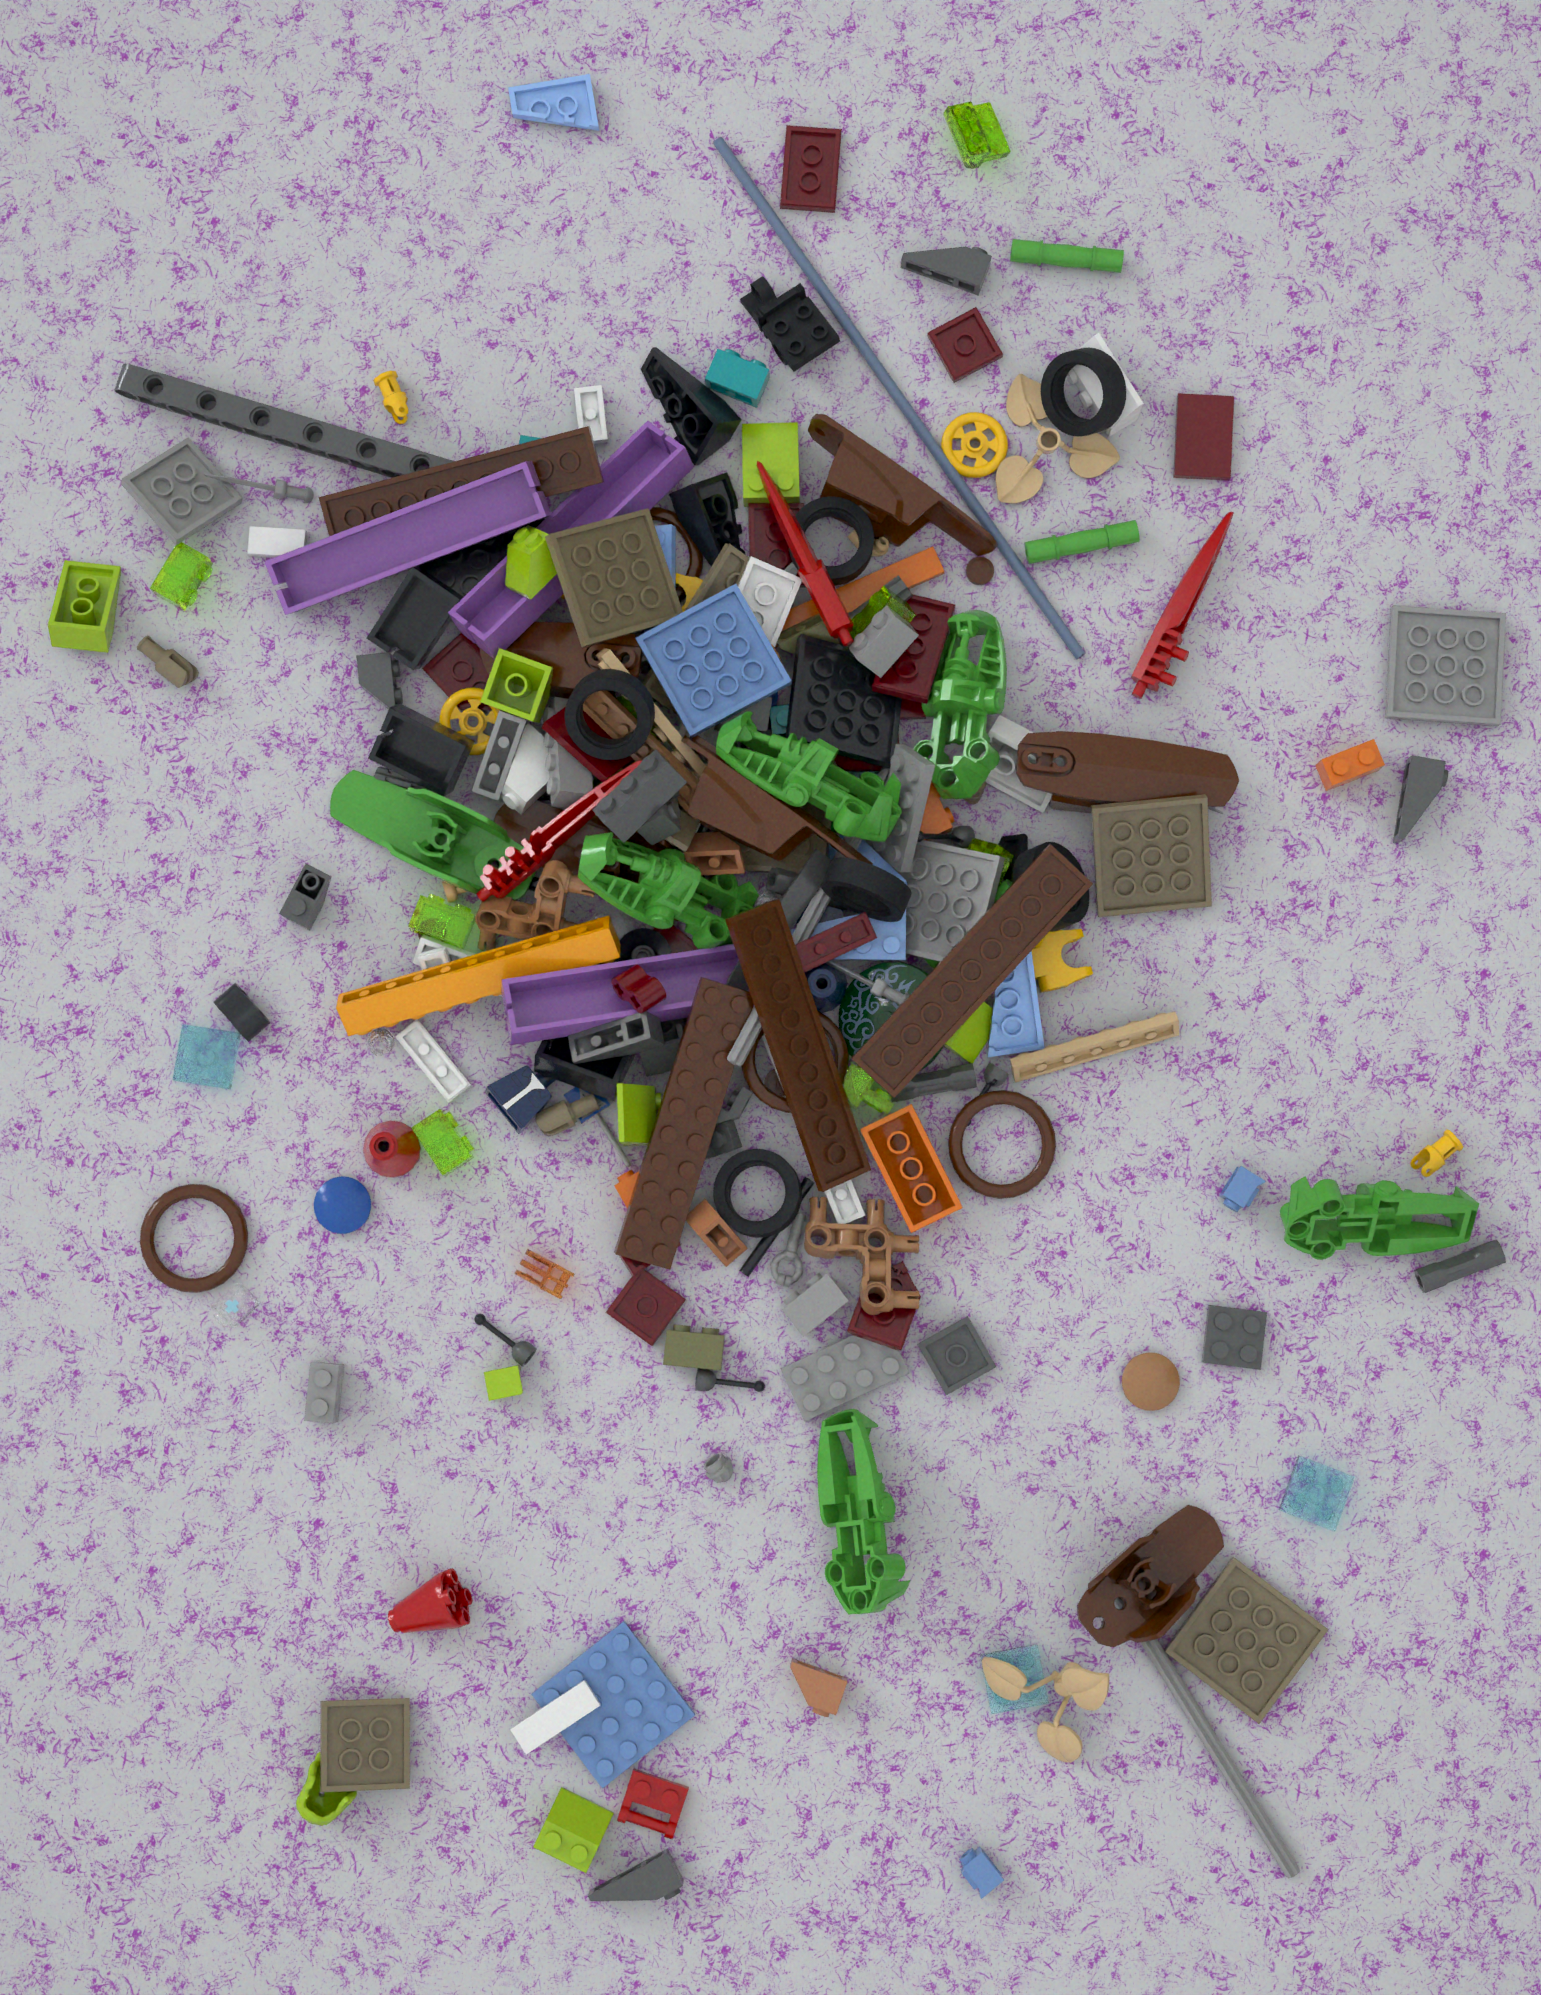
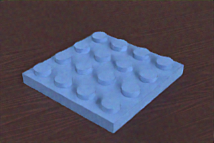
(713, 660)
(635, 1699)

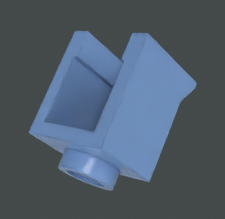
(1240, 1189)
(980, 1871)

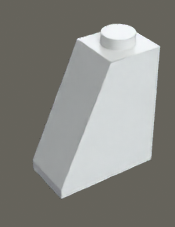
(527, 774)

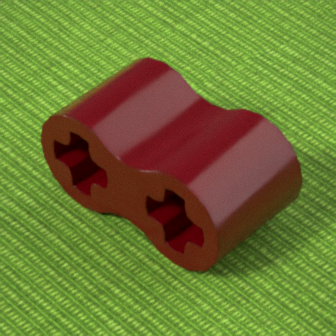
(638, 988)

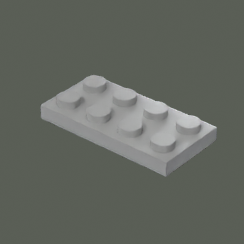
(915, 778)
(841, 1374)

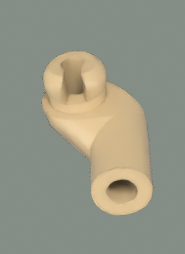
(879, 548)

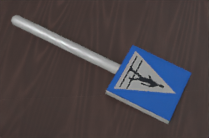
(576, 1094)

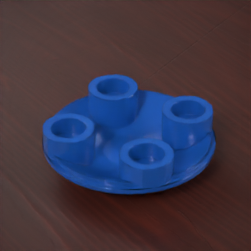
(342, 1205)

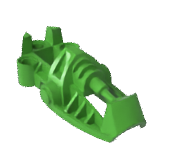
(960, 705)
(806, 773)
(665, 889)
(1374, 1216)
(858, 1511)

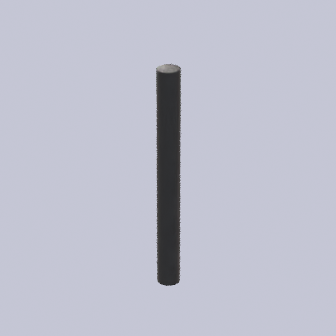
(766, 1242)

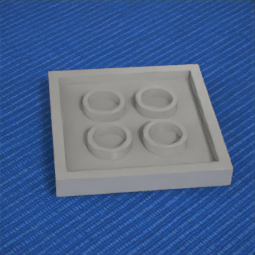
(179, 493)

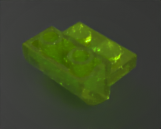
(976, 133)
(858, 1089)

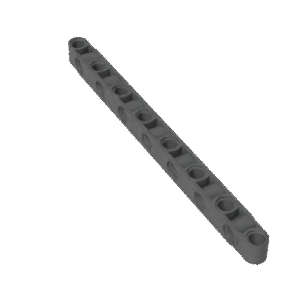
(283, 426)

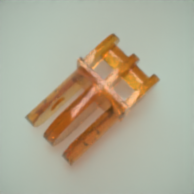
(547, 1275)

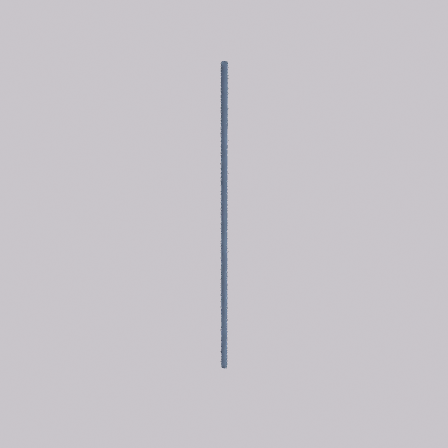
(898, 397)

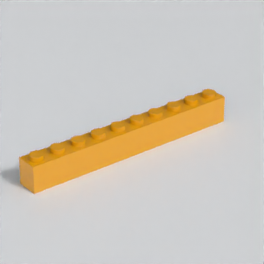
(476, 976)

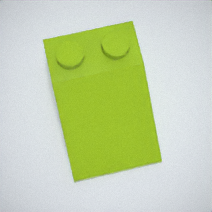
(777, 450)
(85, 606)
(636, 1113)

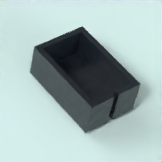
(415, 618)
(421, 749)
(594, 1076)

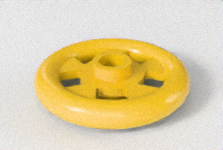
(982, 422)
(450, 711)

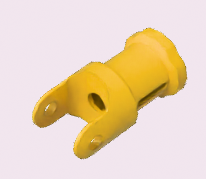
(394, 398)
(1437, 1153)

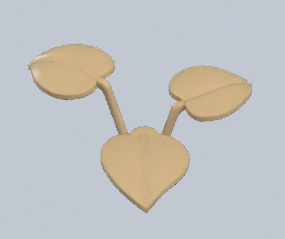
(1021, 481)
(1086, 1687)

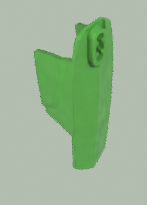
(424, 830)

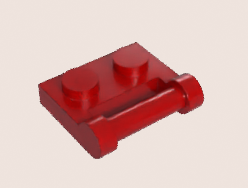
(656, 1794)

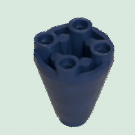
(832, 995)

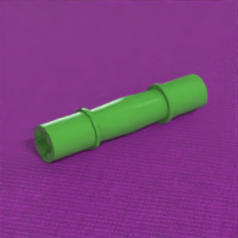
(1066, 255)
(1081, 542)

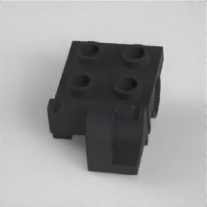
(790, 323)

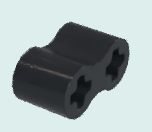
(241, 1012)

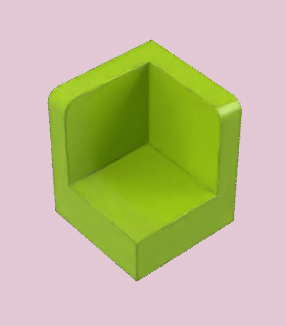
(503, 1382)

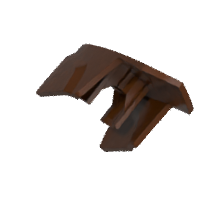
(559, 647)
(1152, 1579)

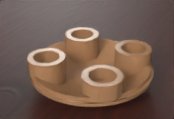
(1150, 1381)

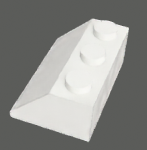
(1092, 393)
(1005, 739)

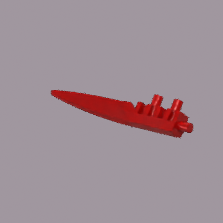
(811, 570)
(1174, 619)
(545, 841)

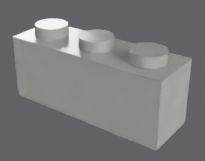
(498, 755)

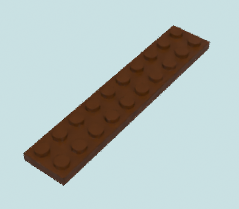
(561, 463)
(972, 970)
(798, 1044)
(684, 1125)

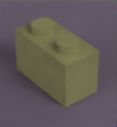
(694, 1348)

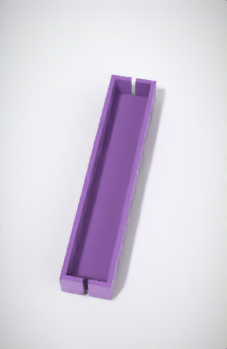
(633, 481)
(408, 537)
(583, 997)

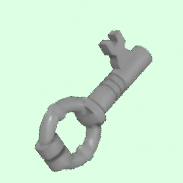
(790, 1253)

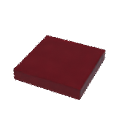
(965, 345)
(646, 1306)

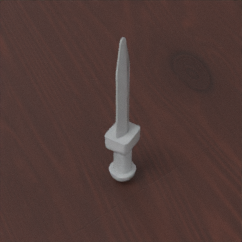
(280, 489)
(879, 987)

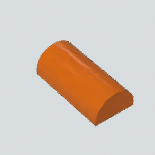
(911, 1168)

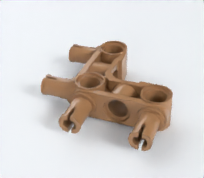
(528, 920)
(852, 1241)

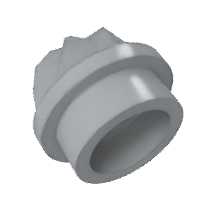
(719, 1468)

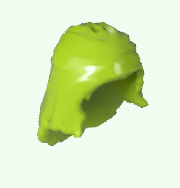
(319, 1807)

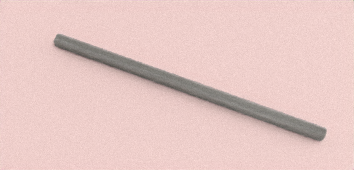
(803, 931)
(1220, 1756)

